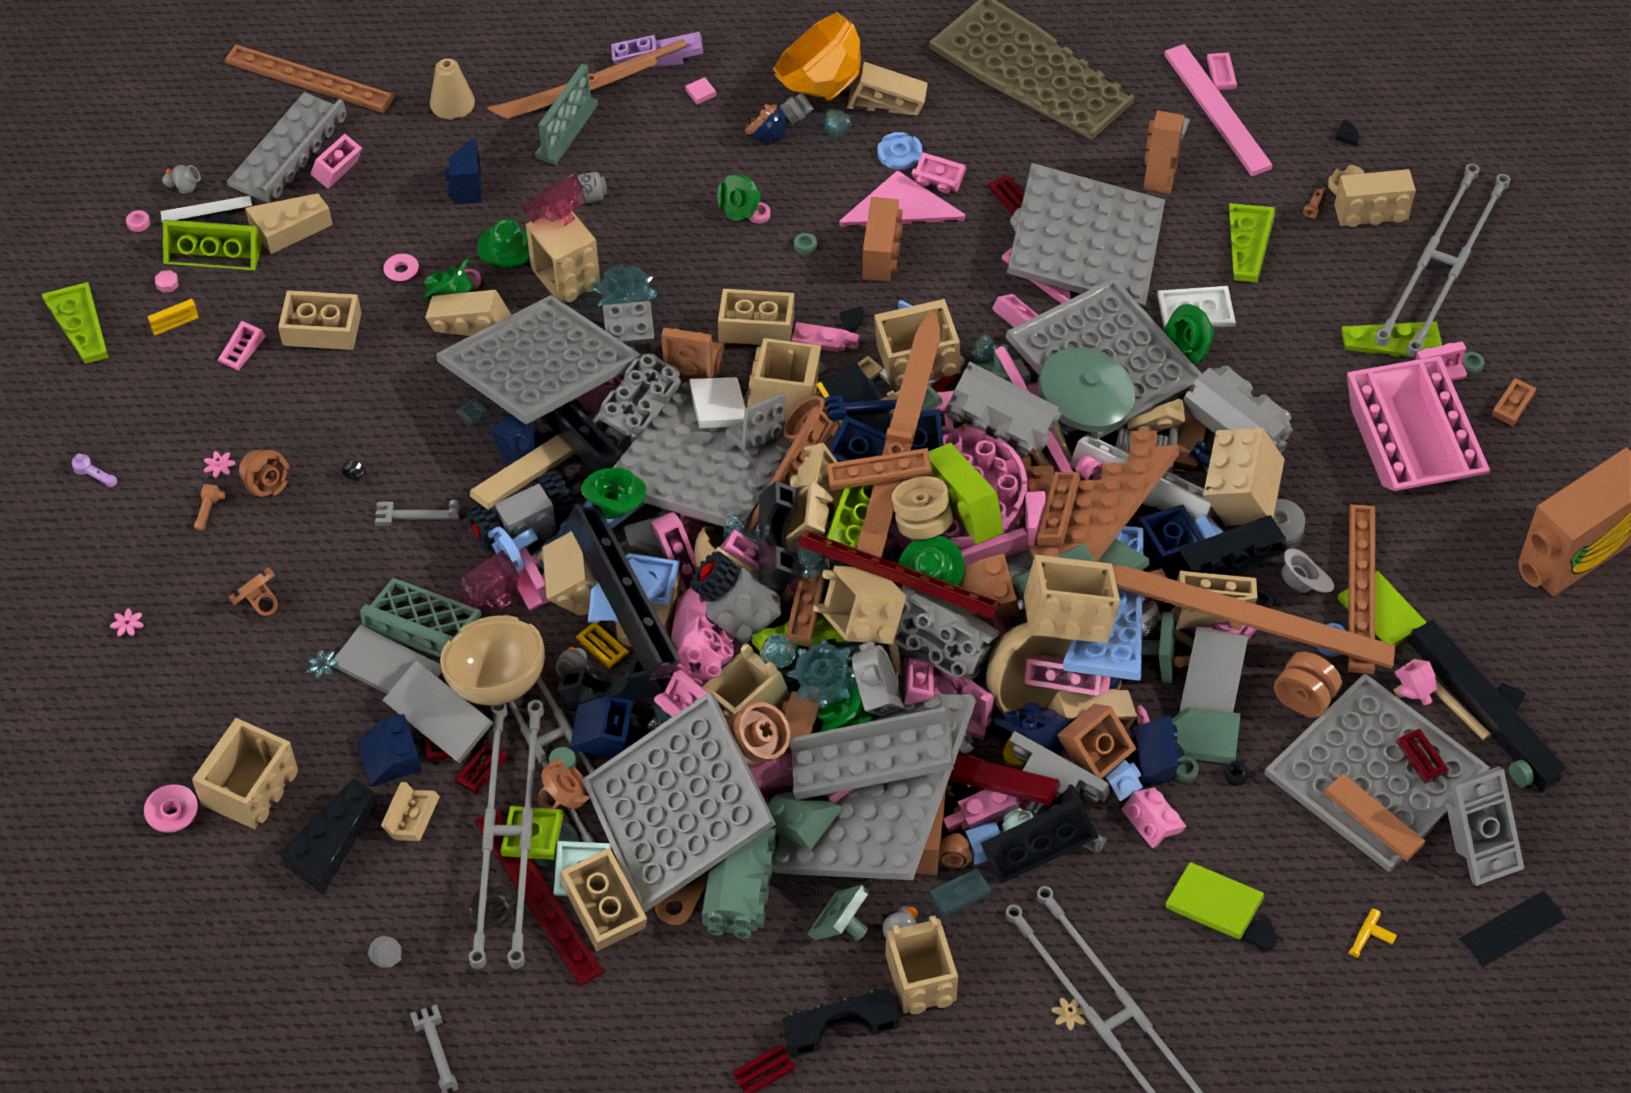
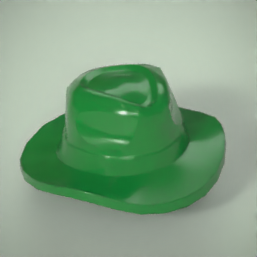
(504, 245)
(448, 283)
(1190, 331)
(614, 491)
(935, 558)
(844, 712)

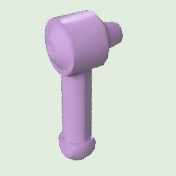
(82, 465)

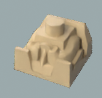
(815, 471)
(810, 514)

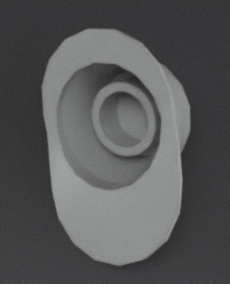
(1304, 574)

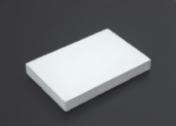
(1211, 300)
(717, 402)

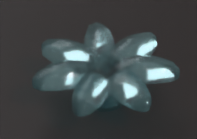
(321, 664)

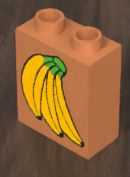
(1579, 526)

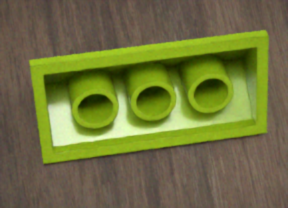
(211, 240)

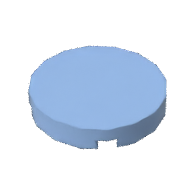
(899, 151)

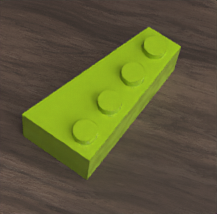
(969, 493)

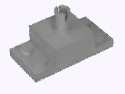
(1048, 764)
(1485, 826)

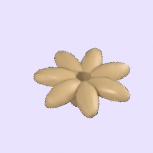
(1068, 1016)

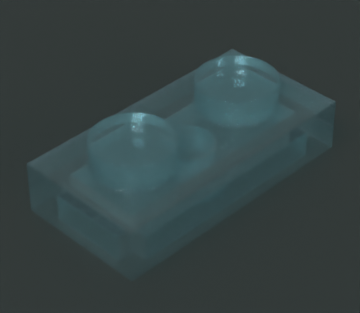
(960, 892)

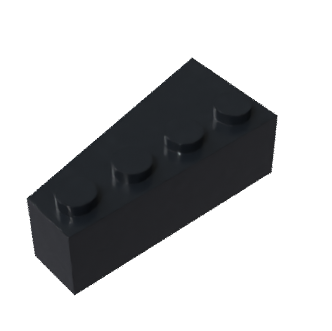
(1235, 549)
(329, 836)

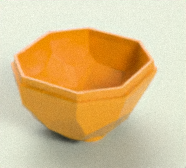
(822, 59)

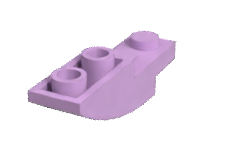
(633, 48)

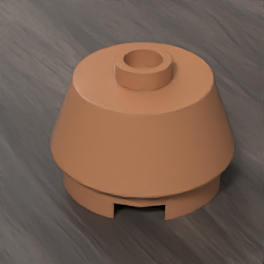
(264, 472)

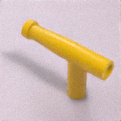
(1370, 927)

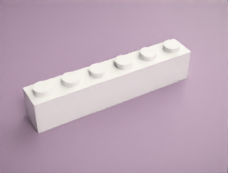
(1167, 493)

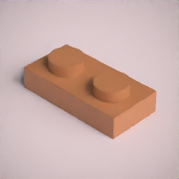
(1513, 402)

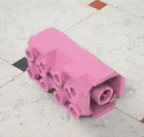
(698, 640)

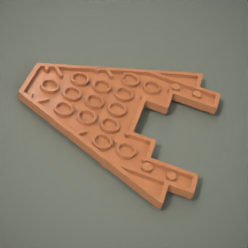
(1109, 503)

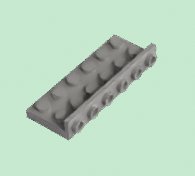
(287, 147)
(871, 753)

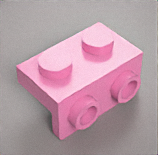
(938, 172)
(1452, 357)
(531, 582)
(679, 693)
(1152, 816)

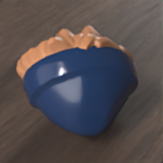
(769, 125)

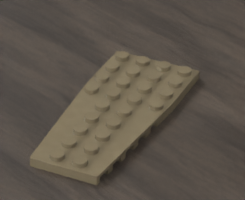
(1030, 67)

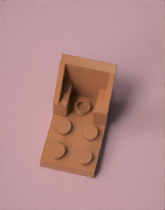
(691, 353)

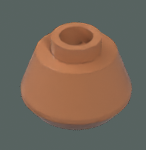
(955, 851)

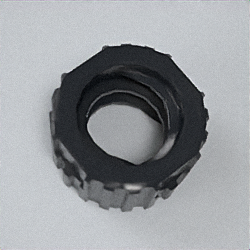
(353, 470)
(1236, 781)

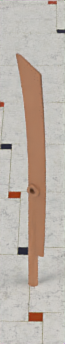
(601, 78)

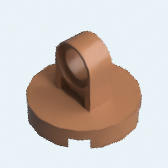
(255, 590)
(563, 785)

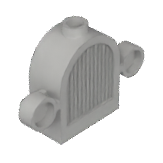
(877, 681)

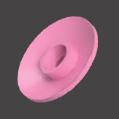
(170, 798)

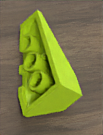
(849, 514)

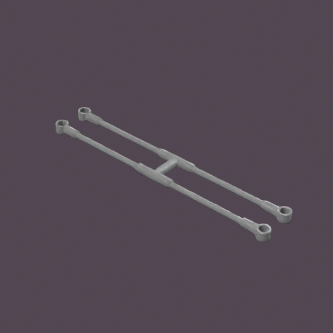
(1431, 253)
(564, 730)
(491, 830)
(1102, 1027)

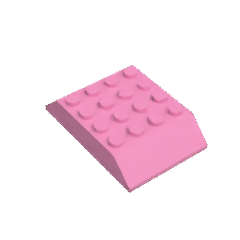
(1414, 424)

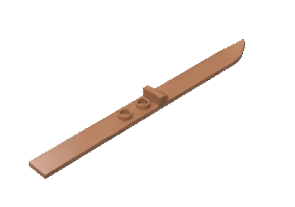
(901, 431)
(1254, 616)

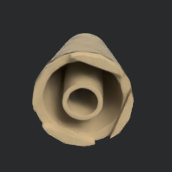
(450, 91)

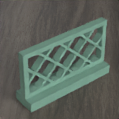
(566, 117)
(410, 631)

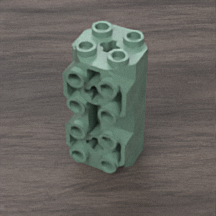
(740, 888)

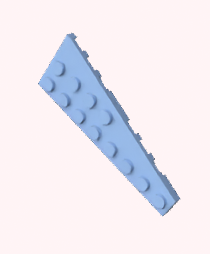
(1123, 652)

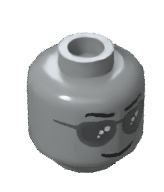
(593, 186)

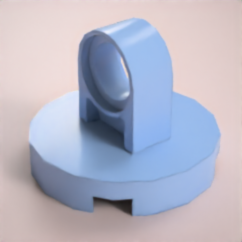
(512, 547)

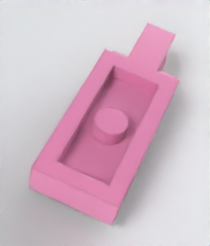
(829, 338)

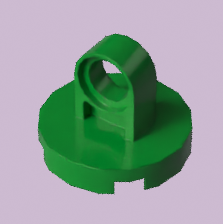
(738, 197)

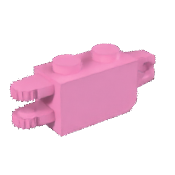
(981, 808)

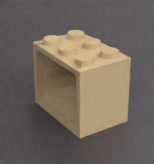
(563, 257)
(896, 335)
(784, 369)
(1243, 475)
(1071, 599)
(245, 773)

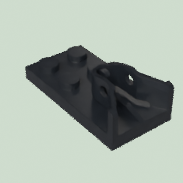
(1041, 838)

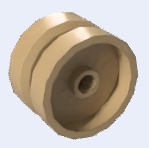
(922, 507)

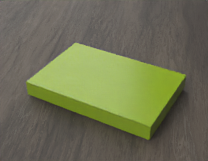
(1393, 613)
(1214, 900)

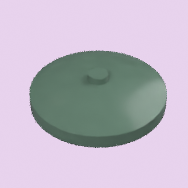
(1087, 388)

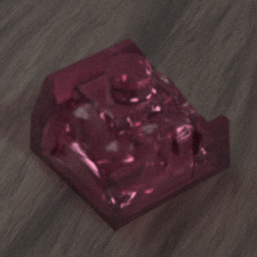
(557, 201)
(490, 583)

